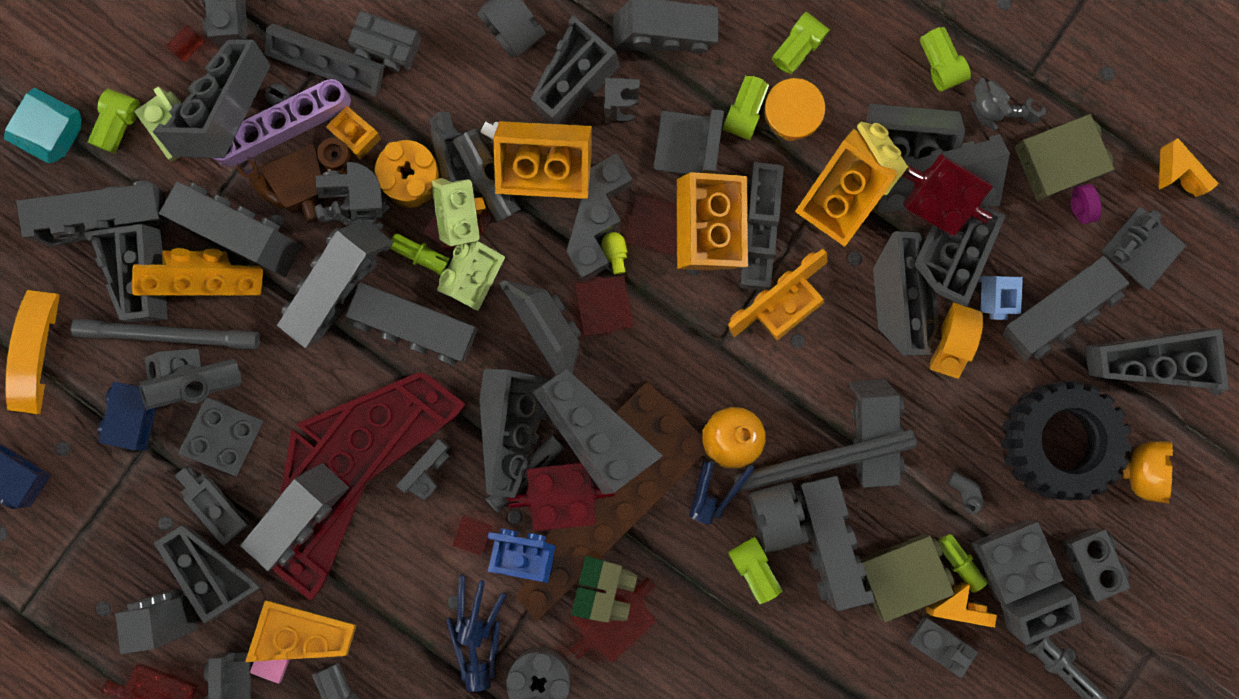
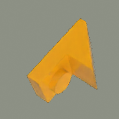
(354, 132)
(1180, 163)
(955, 608)

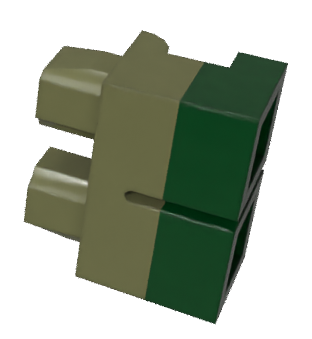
(597, 604)

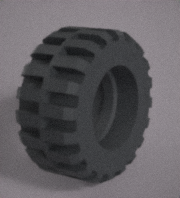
(1105, 441)

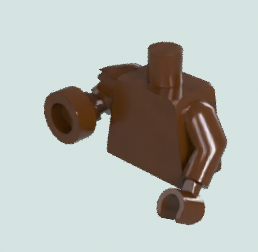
(292, 179)

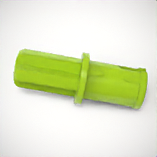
(420, 253)
(962, 563)

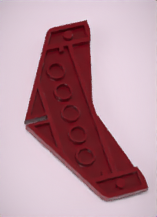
(356, 446)

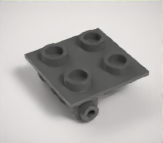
(1143, 247)
(220, 436)

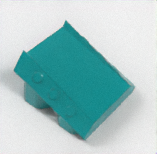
(43, 126)

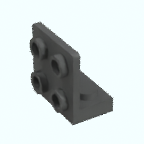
(688, 142)

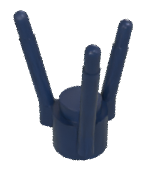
(704, 505)
(472, 626)
(475, 673)

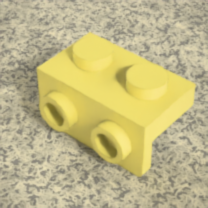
(883, 148)

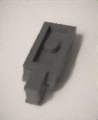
(448, 157)
(211, 506)

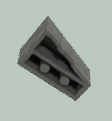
(665, 26)

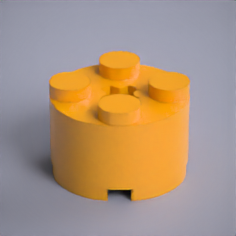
(399, 159)

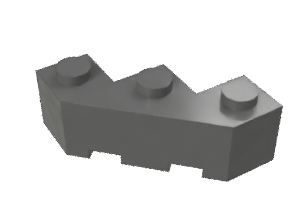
(597, 216)

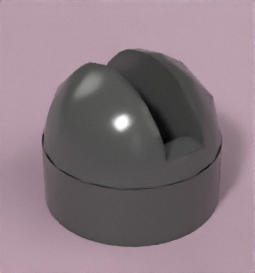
(272, 99)

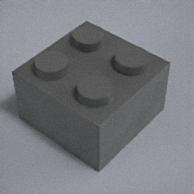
(1016, 561)

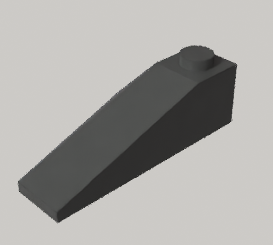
(508, 427)

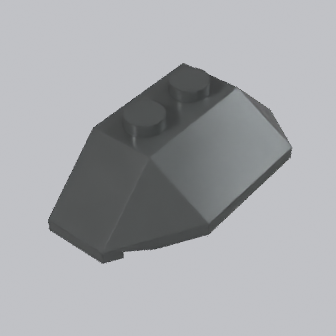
(956, 262)
(904, 297)
(546, 324)

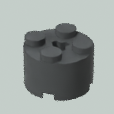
(513, 23)
(778, 517)
(542, 663)

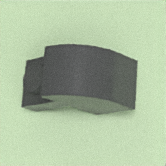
(358, 184)

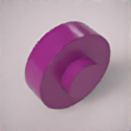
(1086, 203)

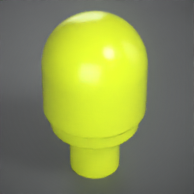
(615, 251)

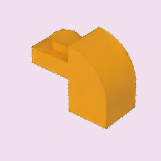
(959, 340)

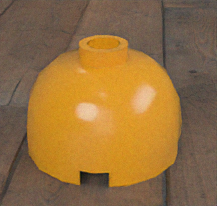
(734, 437)
(1151, 471)

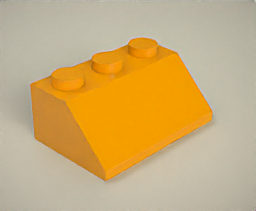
(542, 159)
(846, 190)
(712, 222)

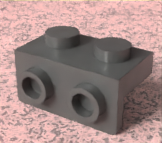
(228, 676)

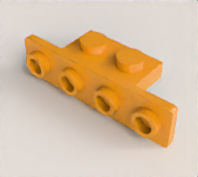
(196, 274)
(786, 302)

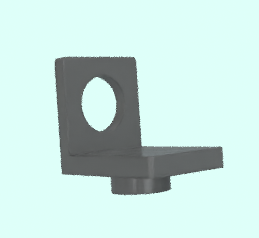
(169, 361)

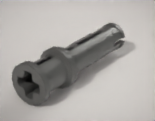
(1058, 662)

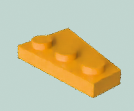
(298, 634)

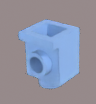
(1001, 296)

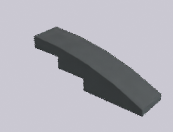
(762, 222)

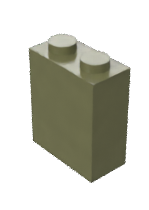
(1064, 157)
(907, 577)

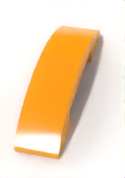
(28, 350)

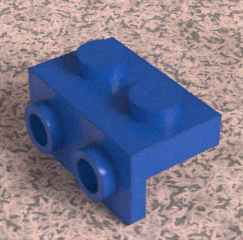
(521, 556)

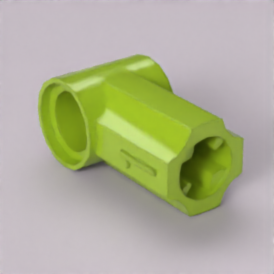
(803, 38)
(946, 65)
(744, 113)
(115, 114)
(753, 565)

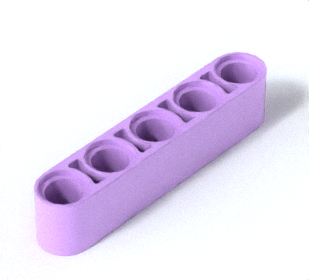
(294, 125)

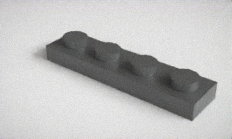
(323, 59)

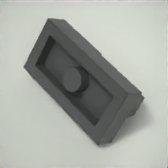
(417, 479)
(942, 647)

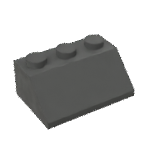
(919, 129)

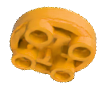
(794, 109)

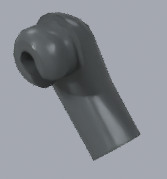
(969, 491)

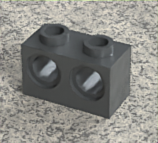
(1089, 568)

